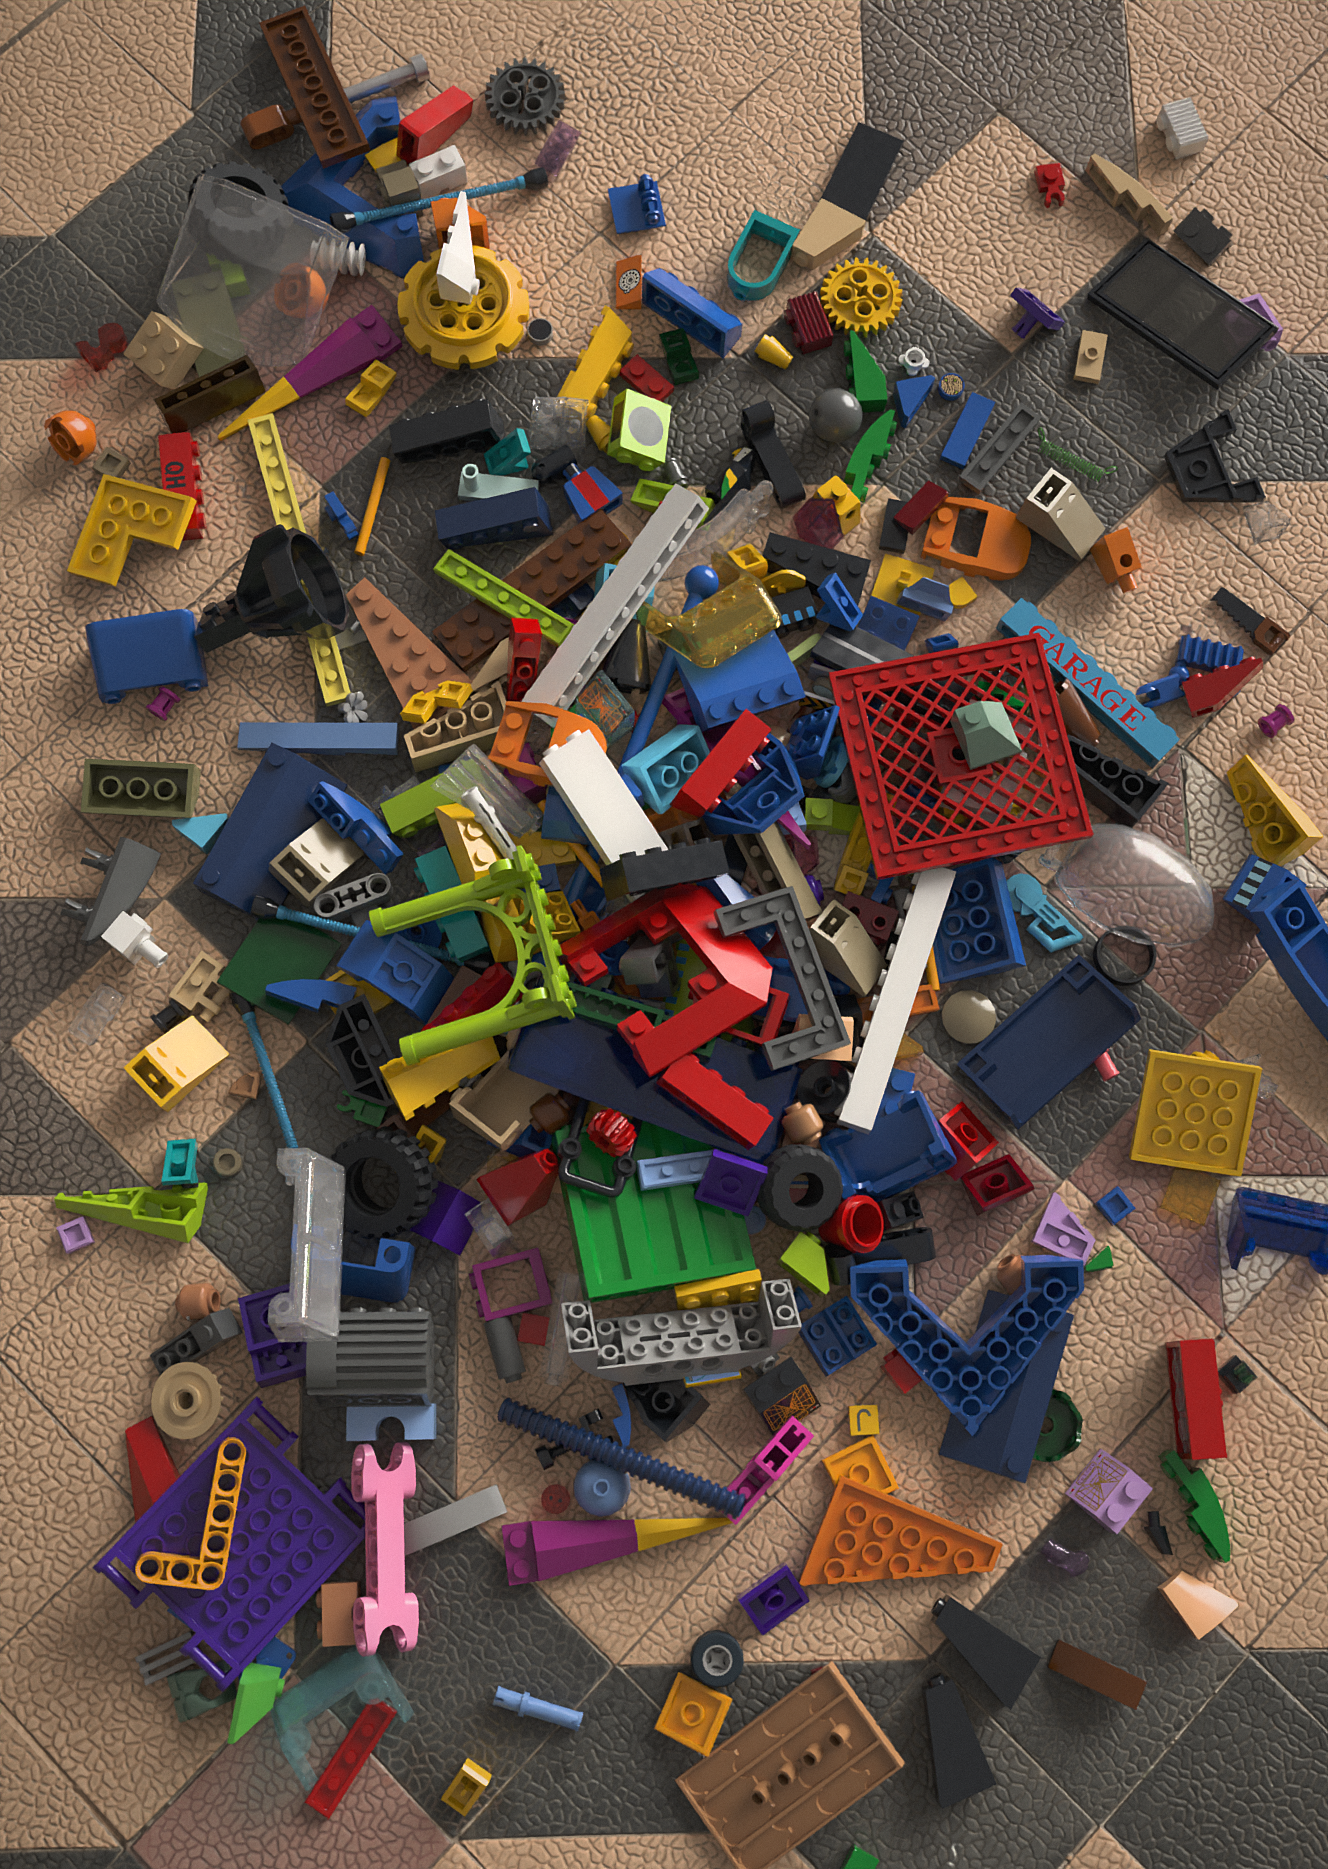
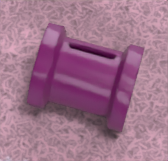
(163, 703)
(1276, 720)

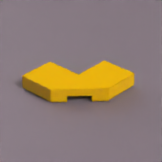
(422, 705)

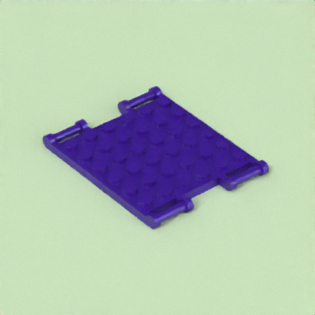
(279, 1551)

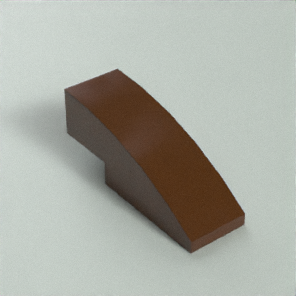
(1097, 1674)

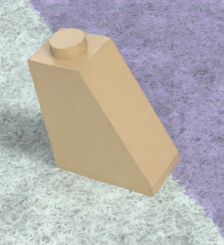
(826, 235)

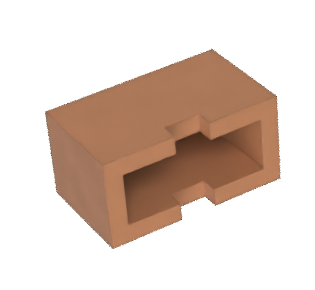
(337, 1612)

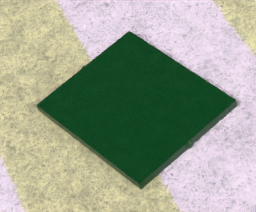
(277, 953)

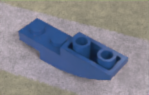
(355, 820)

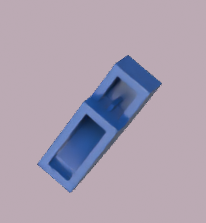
(312, 993)

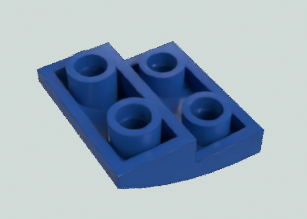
(836, 1336)

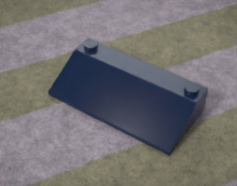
(262, 825)
(1049, 1041)
(1012, 1429)

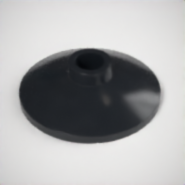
(820, 1077)

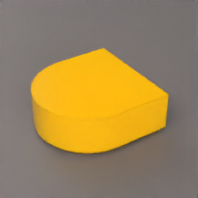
(961, 593)

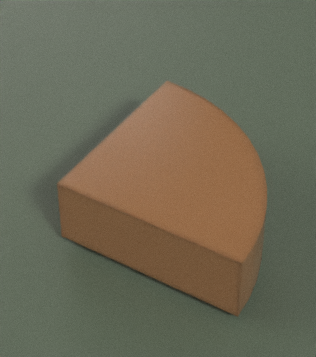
(247, 1085)

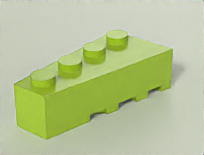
(414, 809)

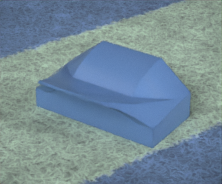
(927, 598)

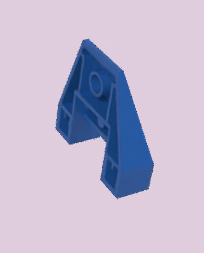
(762, 798)

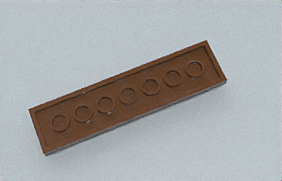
(314, 87)
(544, 578)

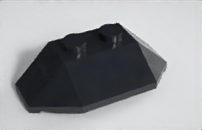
(359, 1051)

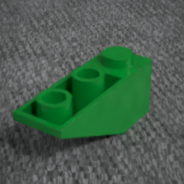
(866, 377)

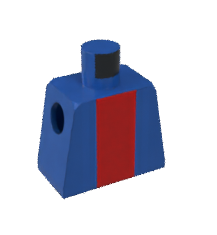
(589, 492)

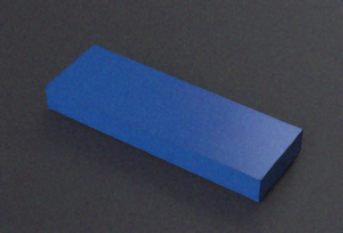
(967, 430)

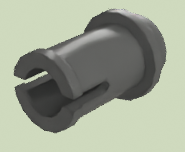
(675, 473)

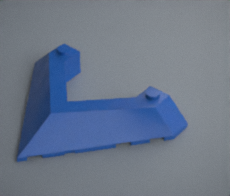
(320, 191)
(977, 1372)

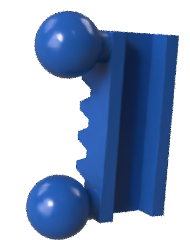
(1204, 656)

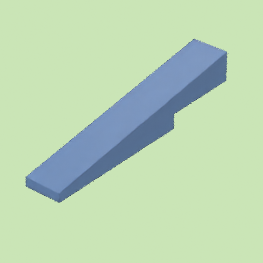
(321, 737)

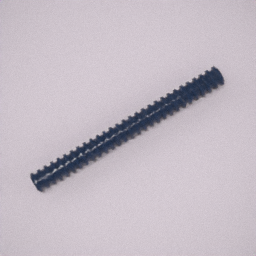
(621, 1458)

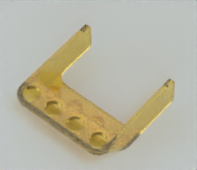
(720, 623)

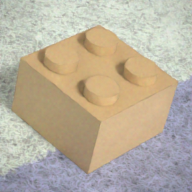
(163, 351)

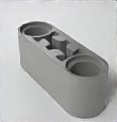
(345, 892)

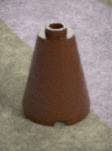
(1075, 714)

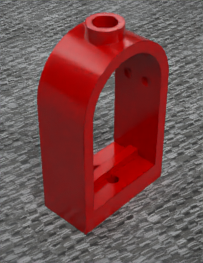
(772, 1020)

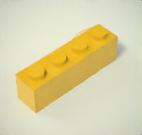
(600, 362)
(423, 1081)

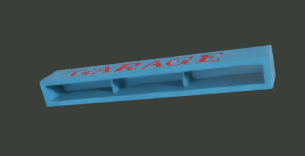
(1098, 689)

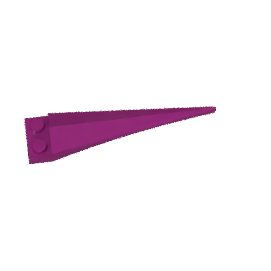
(679, 707)

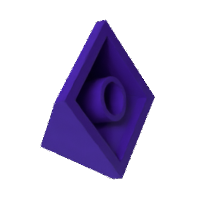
(446, 1220)
(773, 1598)

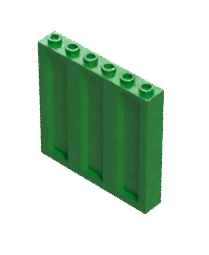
(647, 1236)

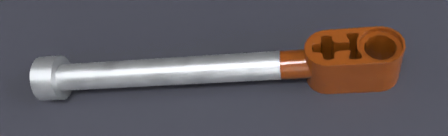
(277, 124)

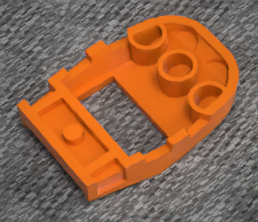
(1002, 546)
(514, 731)

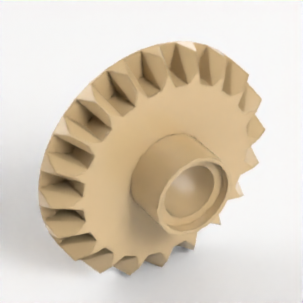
(171, 1403)

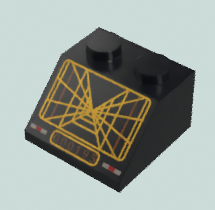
(781, 1394)

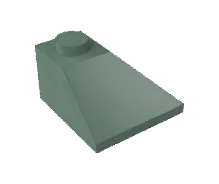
(984, 733)

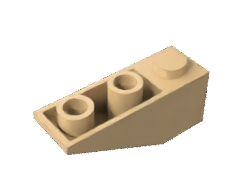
(493, 670)

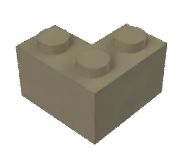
(397, 185)

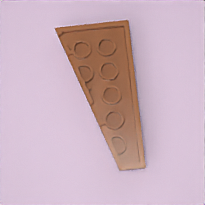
(402, 650)

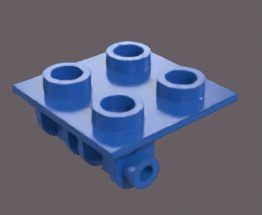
(637, 206)
(888, 622)

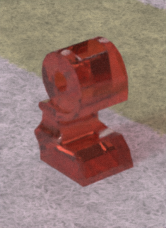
(111, 341)

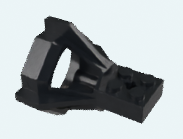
(271, 597)

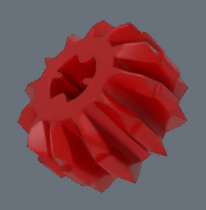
(611, 1132)

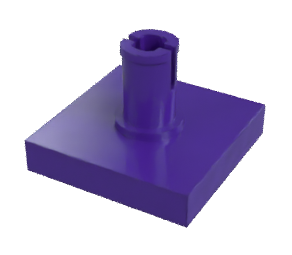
(1035, 311)
(731, 1182)

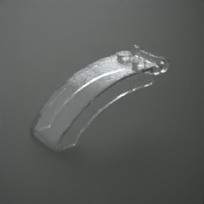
(722, 531)

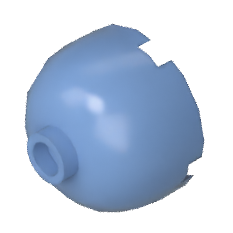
(601, 1488)

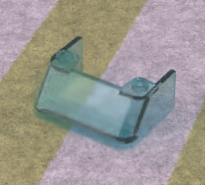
(322, 1690)

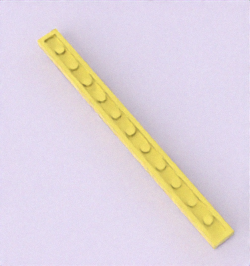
(287, 513)

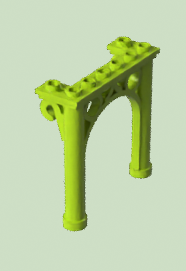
(538, 1004)

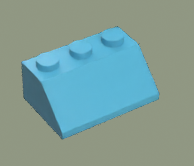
(667, 765)

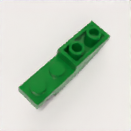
(869, 454)
(1205, 1514)

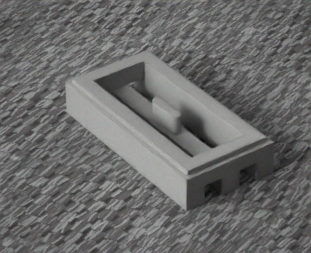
(145, 1669)

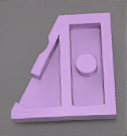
(1062, 1232)

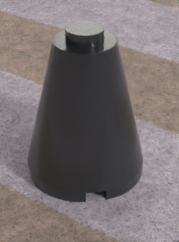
(629, 660)

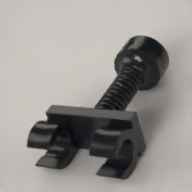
(548, 1455)

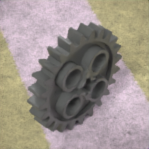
(504, 90)

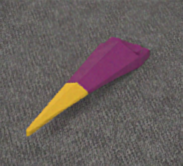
(342, 353)
(558, 1547)

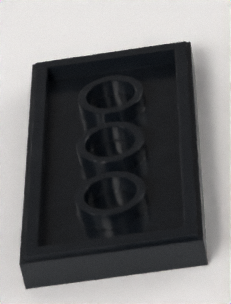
(862, 170)

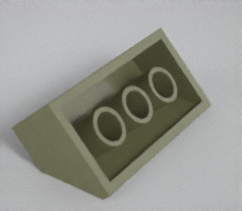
(140, 788)

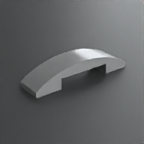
(453, 1519)

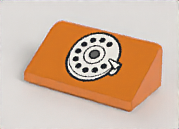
(629, 283)

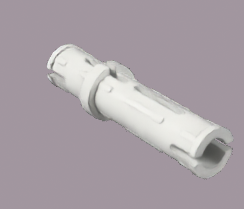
(485, 815)

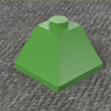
(254, 1697)

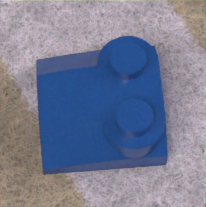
(559, 821)

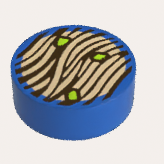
(951, 386)

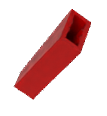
(432, 124)

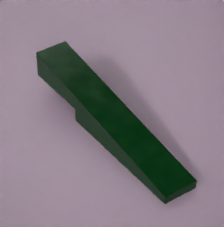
(611, 1010)

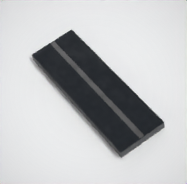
(858, 648)

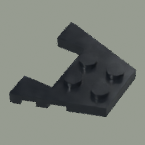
(1200, 469)

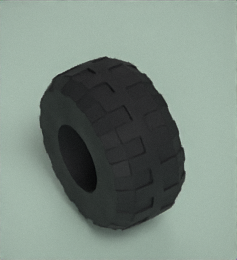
(822, 1194)

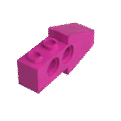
(770, 1463)

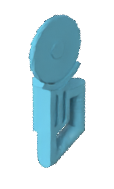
(1028, 900)

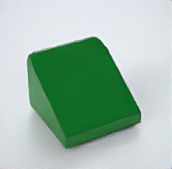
(1100, 1261)
(859, 1859)

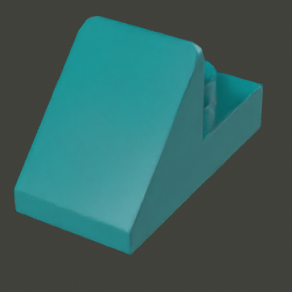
(508, 454)
(180, 1162)

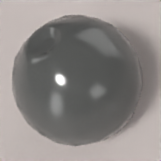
(835, 415)

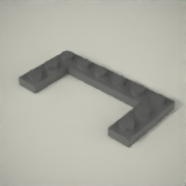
(827, 1028)

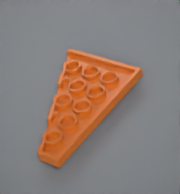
(882, 1537)

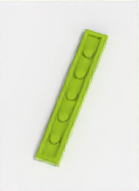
(501, 596)

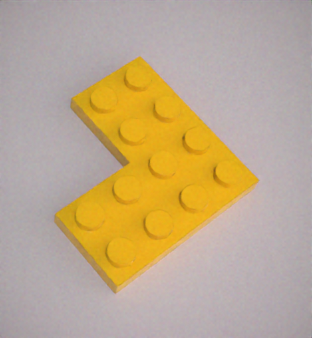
(119, 515)

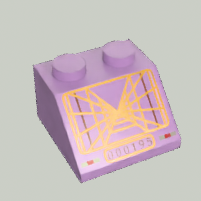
(1108, 1491)

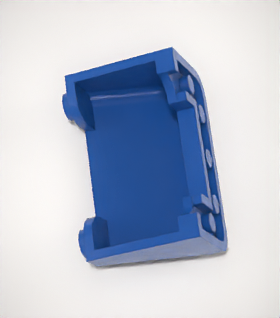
(146, 653)
(896, 1153)

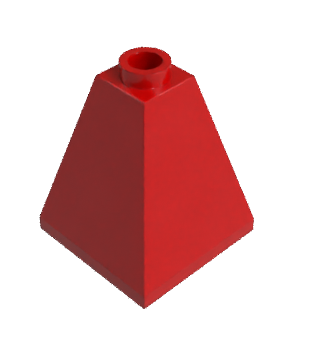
(521, 1185)

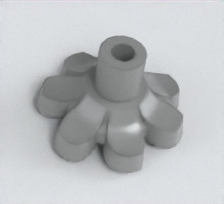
(353, 708)

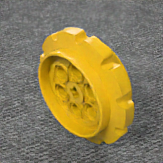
(453, 346)

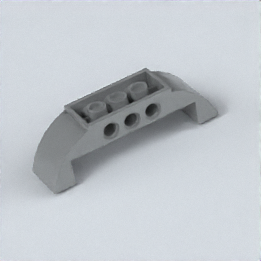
(682, 1341)

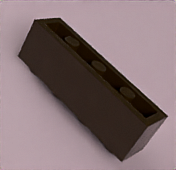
(210, 395)

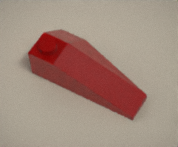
(149, 1465)

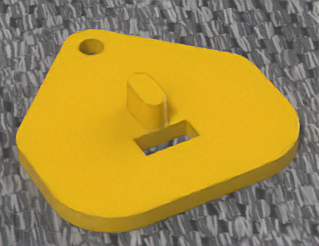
(783, 582)

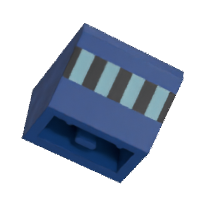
(1253, 881)

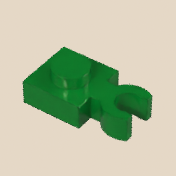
(365, 1111)

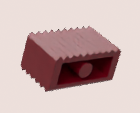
(808, 322)

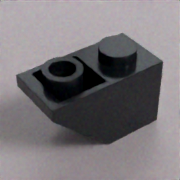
(900, 1210)

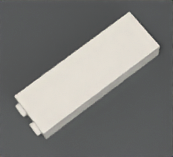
(599, 799)

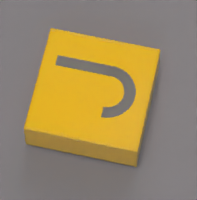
(863, 1420)

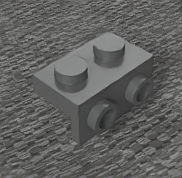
(1203, 235)

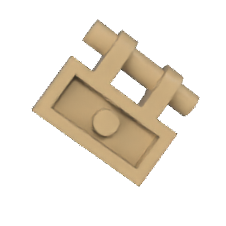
(196, 984)

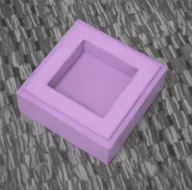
(75, 1235)

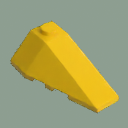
(1274, 821)

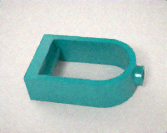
(771, 230)

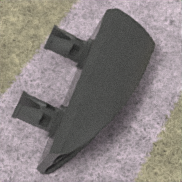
(124, 881)

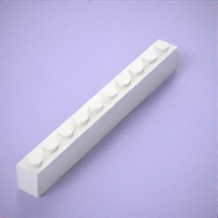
(617, 601)
(896, 998)

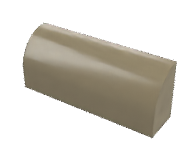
(777, 867)

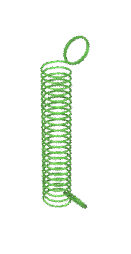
(1043, 439)

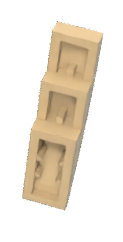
(1125, 190)

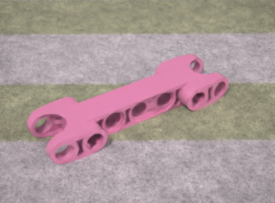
(384, 1542)

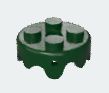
(1065, 1429)

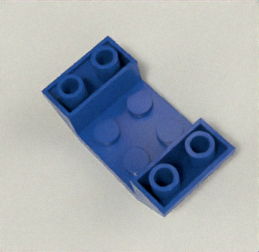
(397, 971)

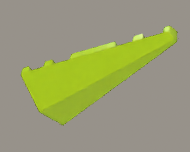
(165, 1213)

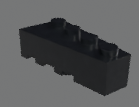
(447, 432)

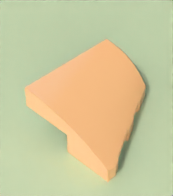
(1196, 1603)

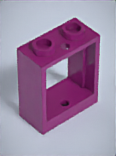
(483, 1304)

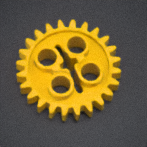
(861, 297)

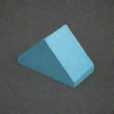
(201, 830)

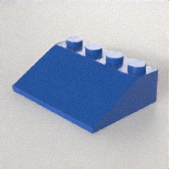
(752, 679)
(977, 925)

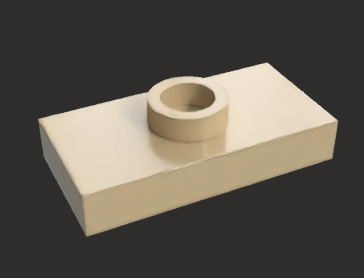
(1090, 357)

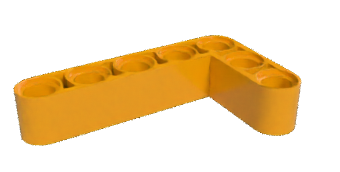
(212, 1527)

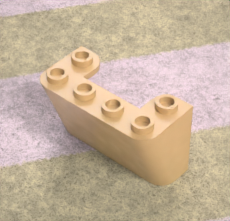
(499, 1102)

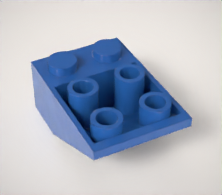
(811, 740)

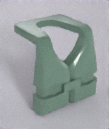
(188, 1699)

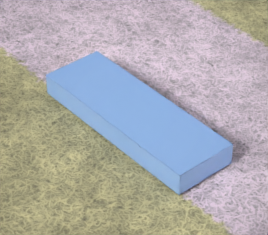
(672, 1170)

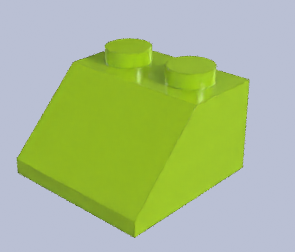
(806, 1263)

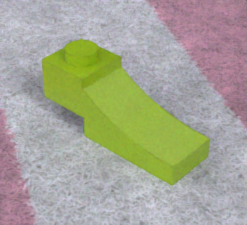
(829, 816)

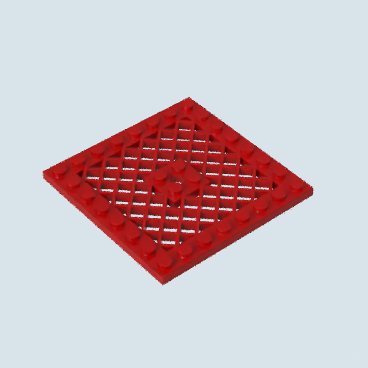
(888, 857)

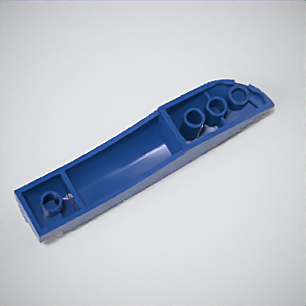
(1297, 946)

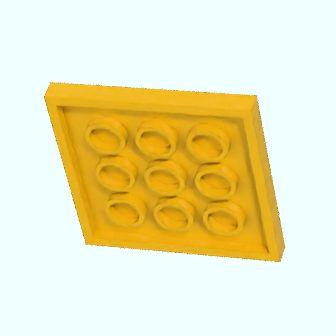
(1195, 1113)

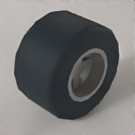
(725, 1662)

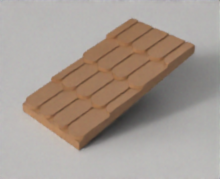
(790, 1771)

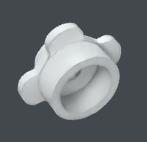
(917, 355)

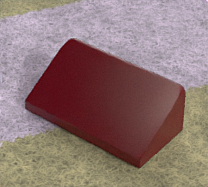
(921, 507)

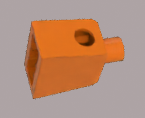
(1117, 559)

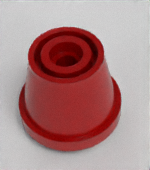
(855, 1225)

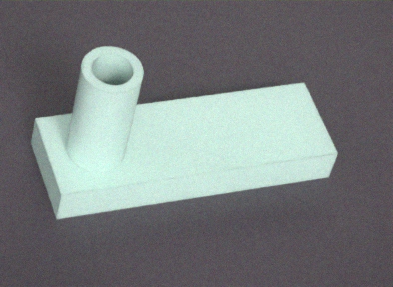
(479, 486)

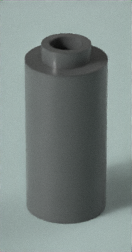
(505, 1349)

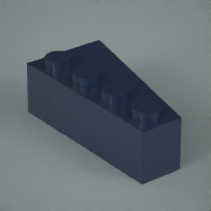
(495, 520)

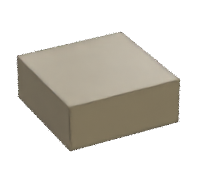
(111, 463)

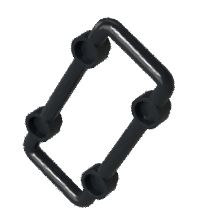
(570, 1150)

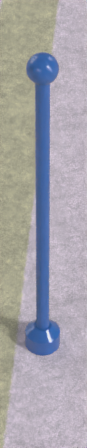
(700, 584)

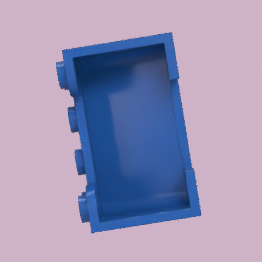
(386, 1280)

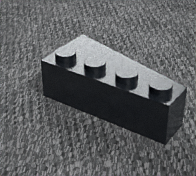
(816, 563)
(1113, 786)
(663, 868)

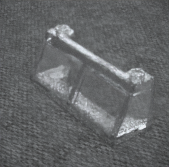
(313, 1303)

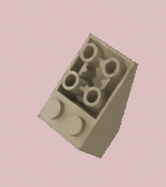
(1061, 515)
(314, 862)
(846, 948)

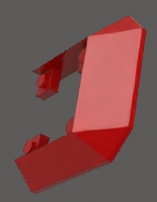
(726, 991)

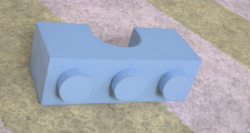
(364, 1422)

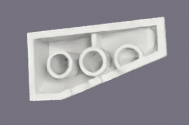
(456, 264)

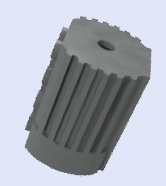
(377, 1361)

